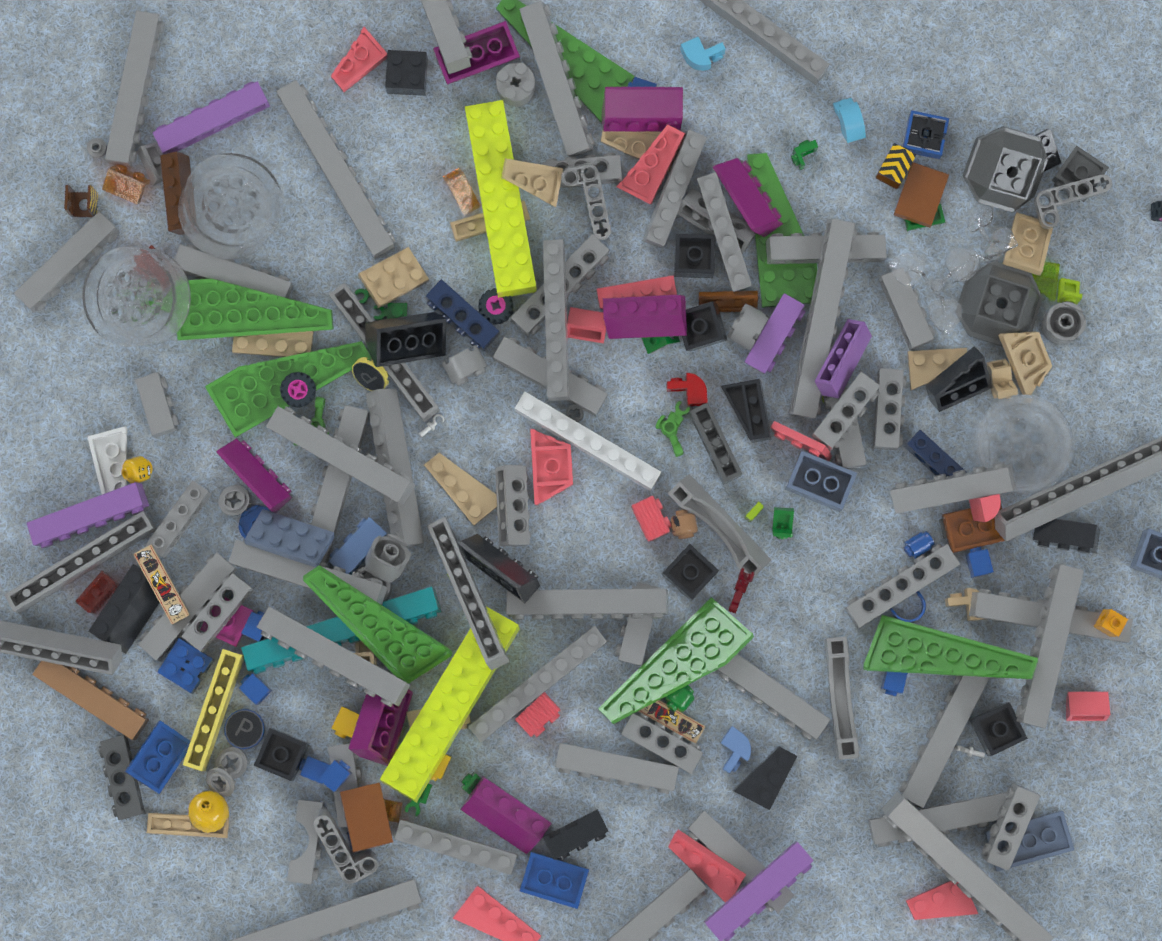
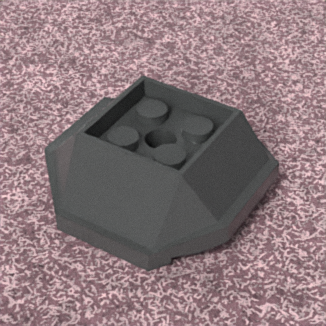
(989, 164)
(979, 296)

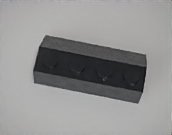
(406, 338)
(500, 567)
(126, 610)

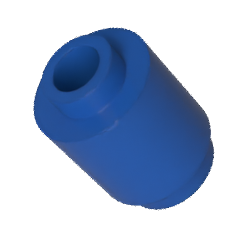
(918, 544)

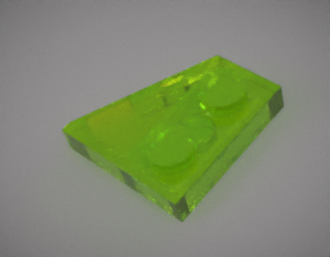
(1048, 280)

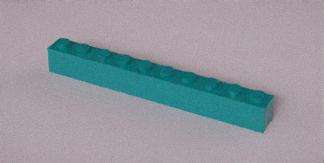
(408, 607)

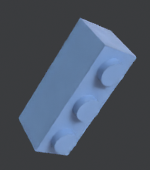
(356, 546)

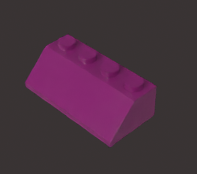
(488, 49)
(642, 109)
(749, 196)
(645, 316)
(254, 475)
(379, 728)
(505, 815)

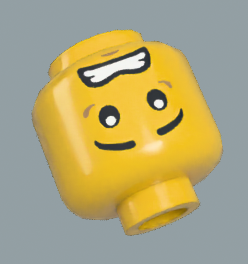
(136, 469)

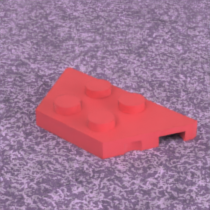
(550, 466)

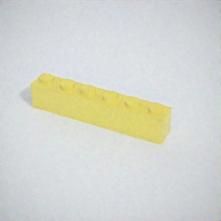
(213, 710)

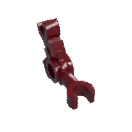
(740, 589)

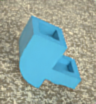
(698, 57)
(850, 119)

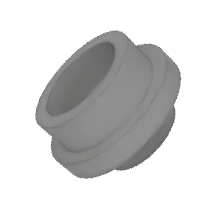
(96, 153)

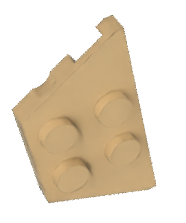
(1027, 358)

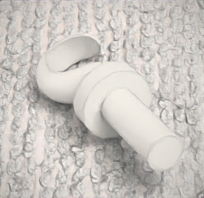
(430, 426)
(970, 751)

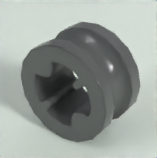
(573, 408)

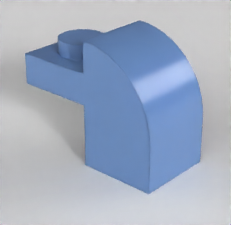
(739, 745)

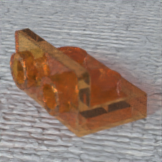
(125, 183)

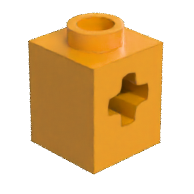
(1110, 622)

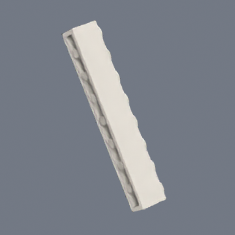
(587, 441)

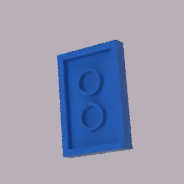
(158, 757)
(554, 880)

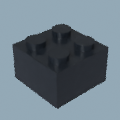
(406, 72)
(694, 256)
(703, 327)
(690, 572)
(998, 729)
(281, 754)

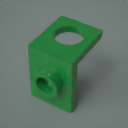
(654, 343)

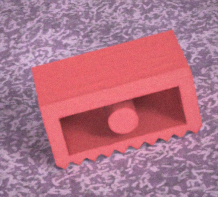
(651, 519)
(538, 714)

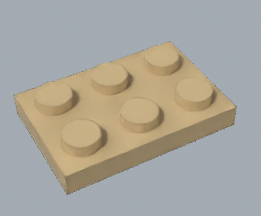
(1032, 244)
(393, 277)

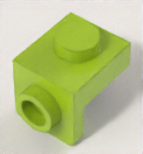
(1069, 291)

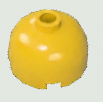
(208, 811)

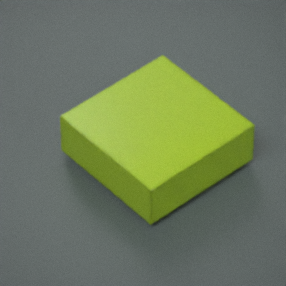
(754, 512)

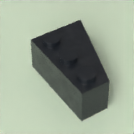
(960, 381)
(750, 408)
(1068, 535)
(767, 778)
(576, 835)

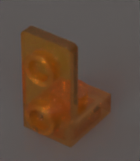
(461, 191)

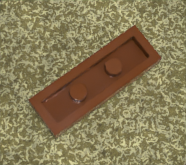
(730, 301)

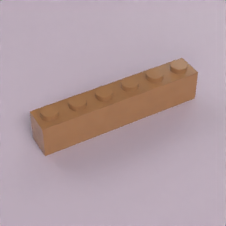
(93, 698)

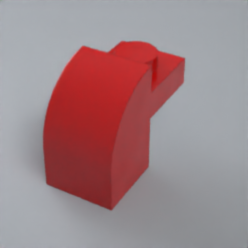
(694, 387)

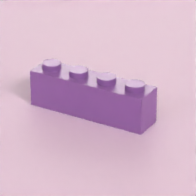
(774, 333)
(843, 358)

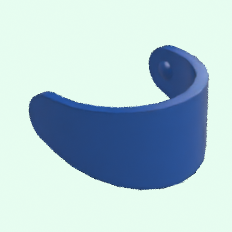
(919, 616)

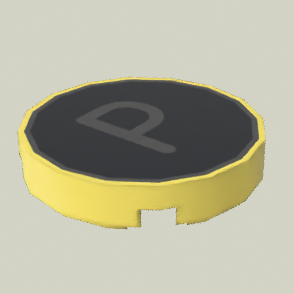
(369, 375)

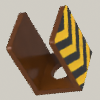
(895, 166)
(73, 199)

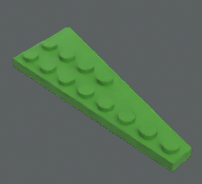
(587, 66)
(390, 638)
(923, 650)

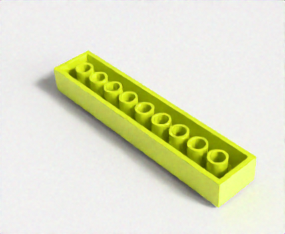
(500, 200)
(444, 713)

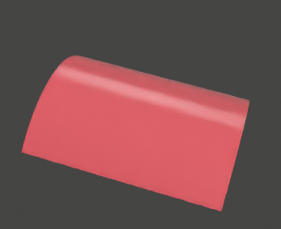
(586, 325)
(985, 507)
(1087, 706)

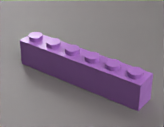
(211, 118)
(88, 514)
(758, 891)

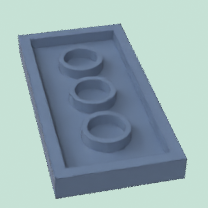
(289, 538)
(1043, 838)

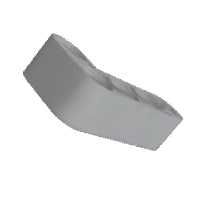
(1073, 196)
(598, 200)
(340, 845)

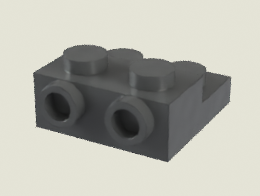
(1077, 167)

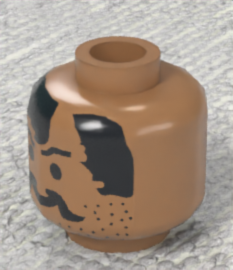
(683, 524)

